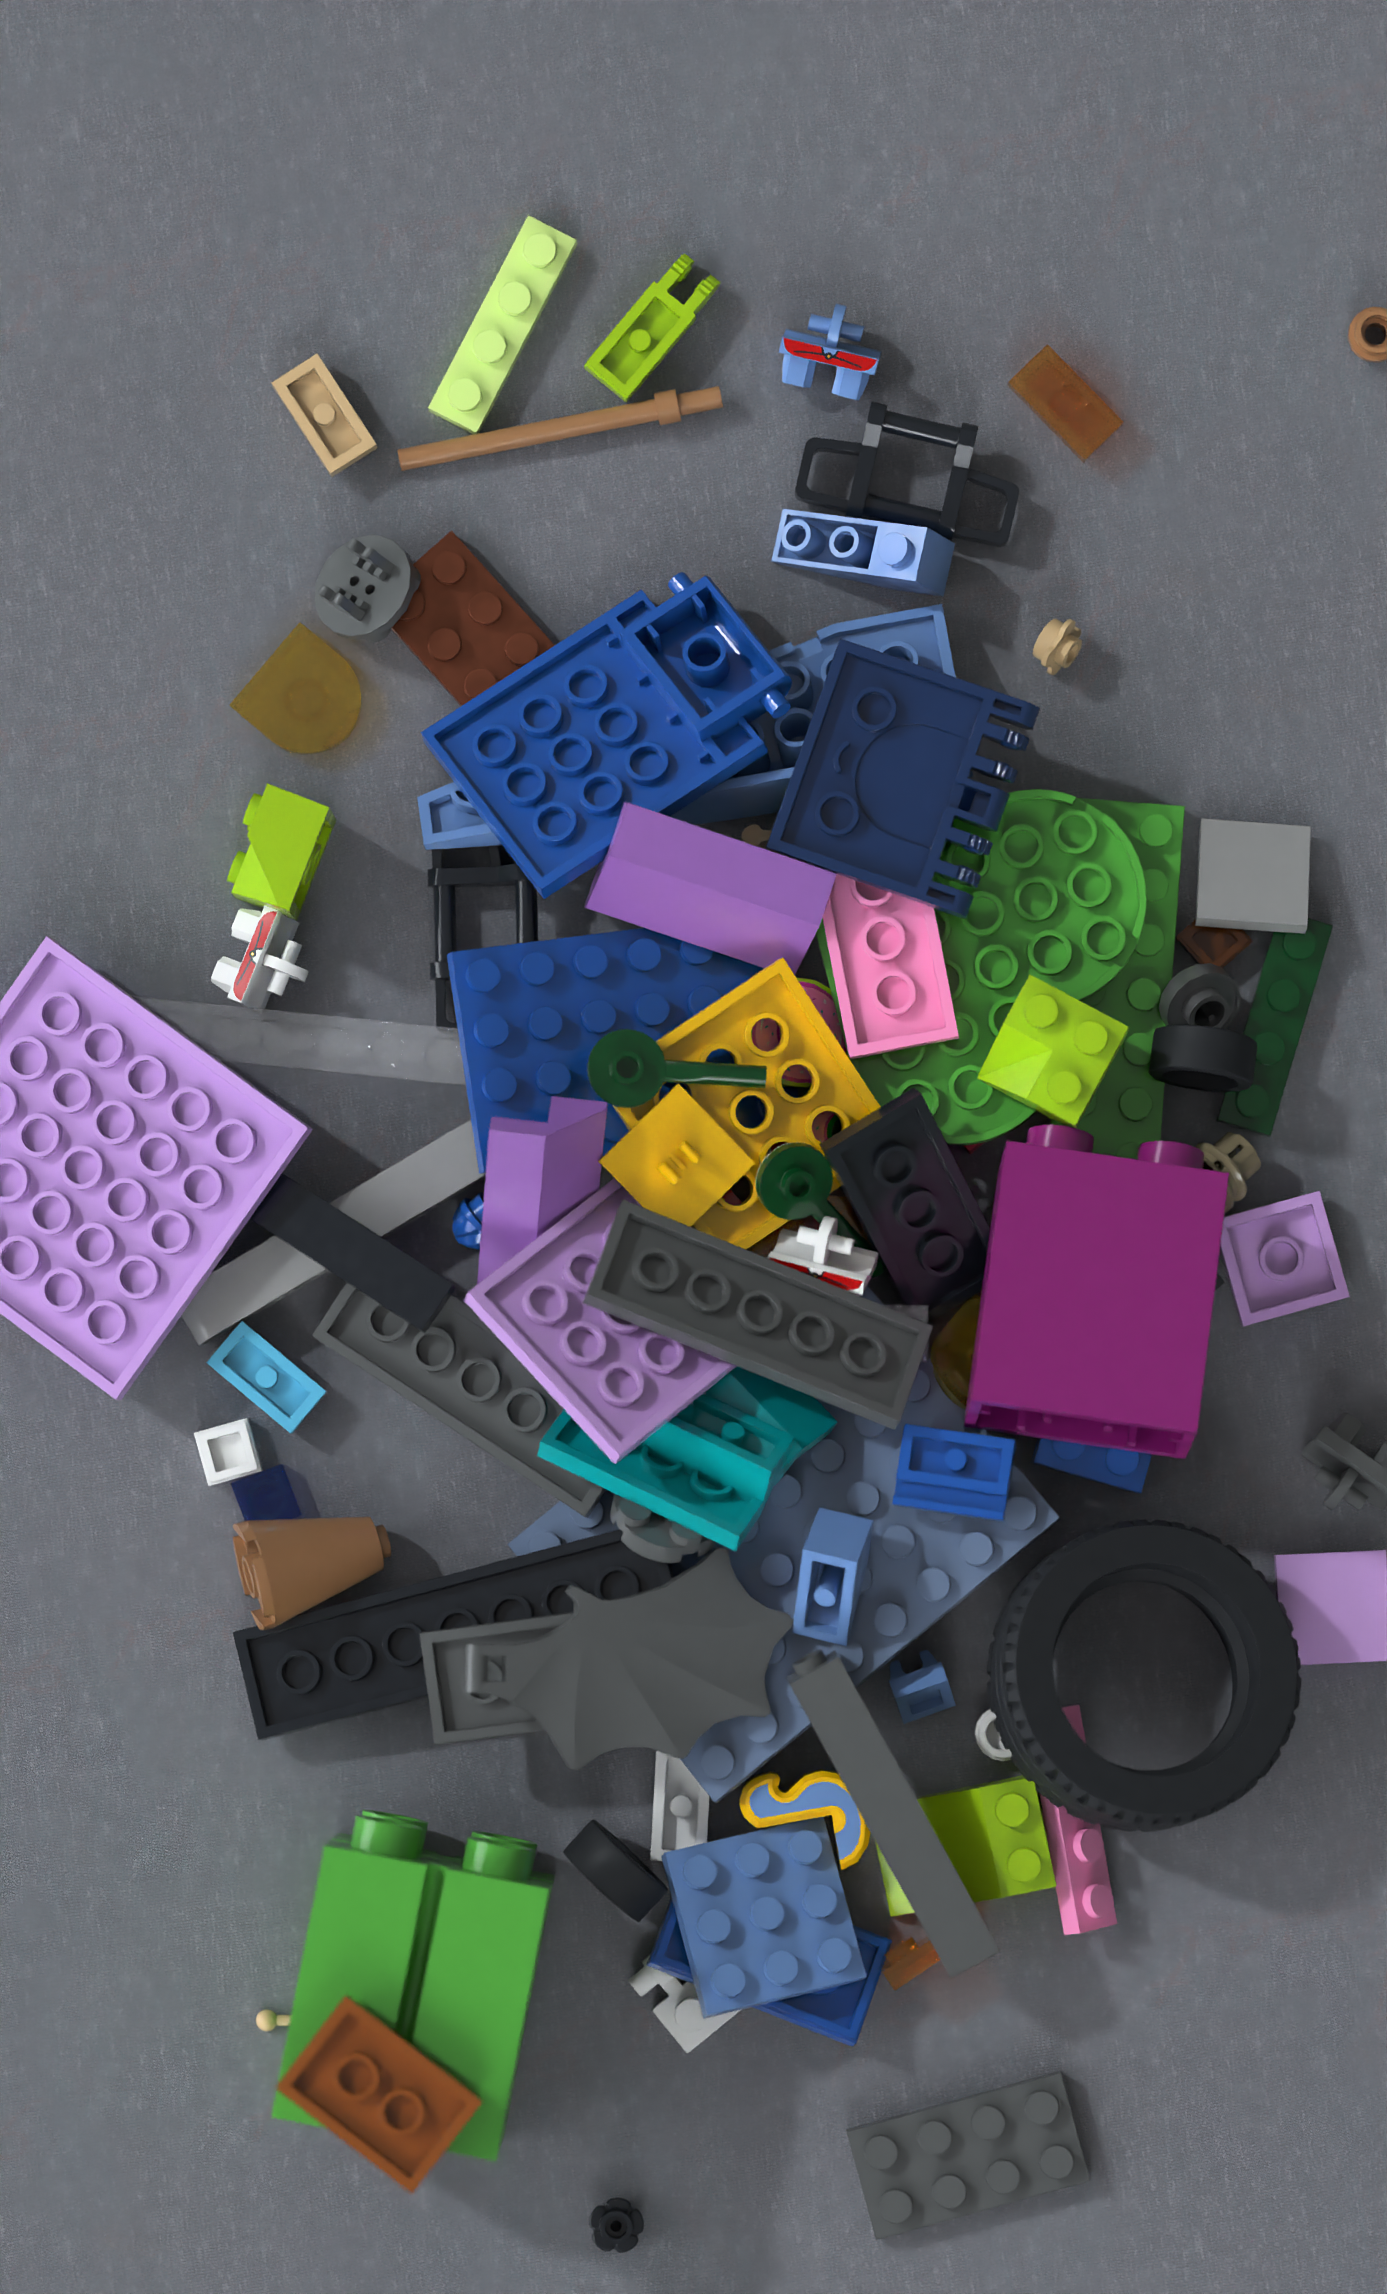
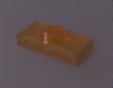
(1065, 403)

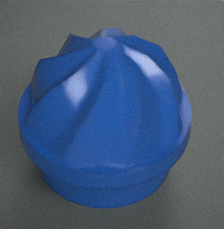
(468, 1221)

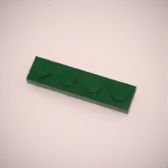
(1277, 1024)

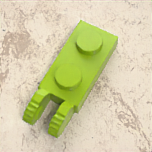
(648, 331)

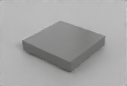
(1253, 876)

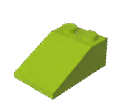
(991, 1839)

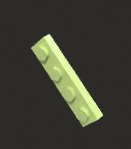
(502, 325)

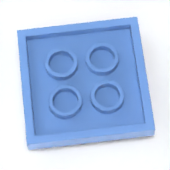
(763, 1916)

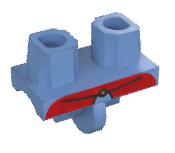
(805, 350)

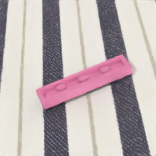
(1078, 1861)

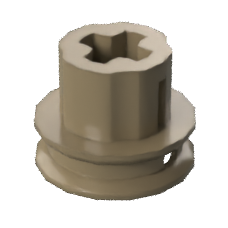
(1240, 1167)

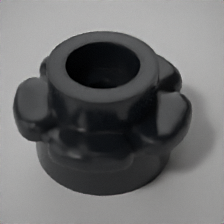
(616, 2210)

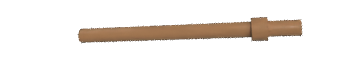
(666, 408)

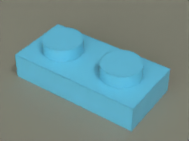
(266, 1377)

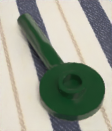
(630, 1069)
(797, 1183)

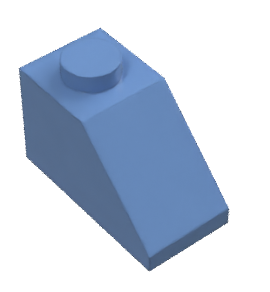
(832, 1576)

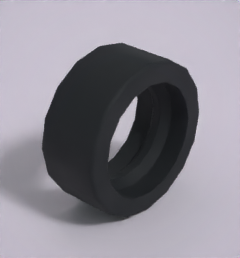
(1203, 1058)
(615, 1870)

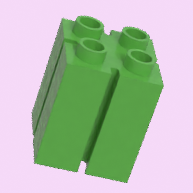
(431, 1951)

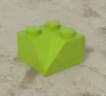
(284, 850)
(1052, 1052)

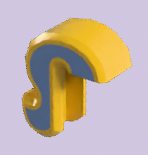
(809, 1797)

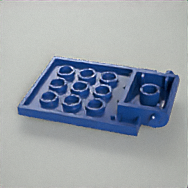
(619, 712)

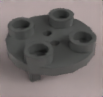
(352, 609)

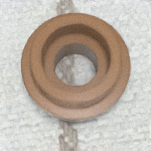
(1356, 334)

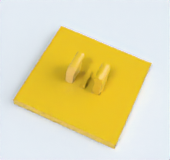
(677, 1159)

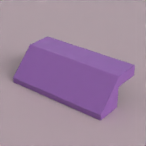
(709, 889)
(538, 1175)

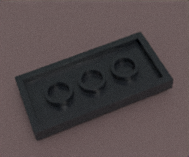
(912, 1203)

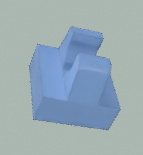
(922, 1690)

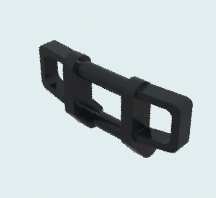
(862, 503)
(444, 884)

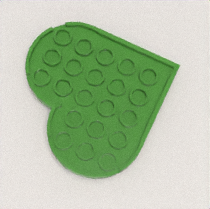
(1052, 902)

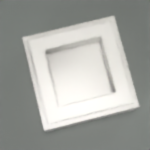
(228, 1452)

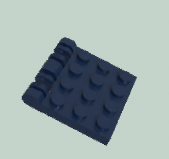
(892, 773)

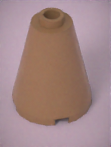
(305, 1561)

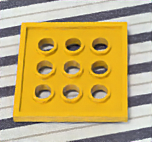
(803, 1042)

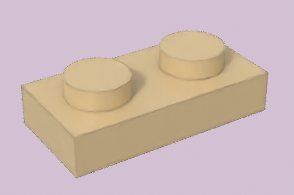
(324, 415)

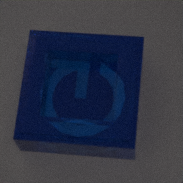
(267, 1495)

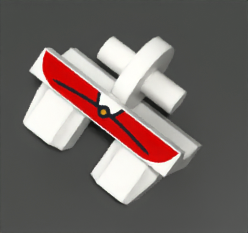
(267, 960)
(826, 1256)

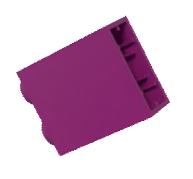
(1097, 1294)

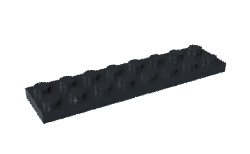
(370, 1649)

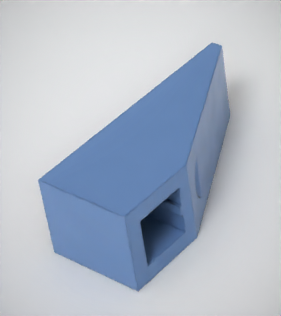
(865, 551)

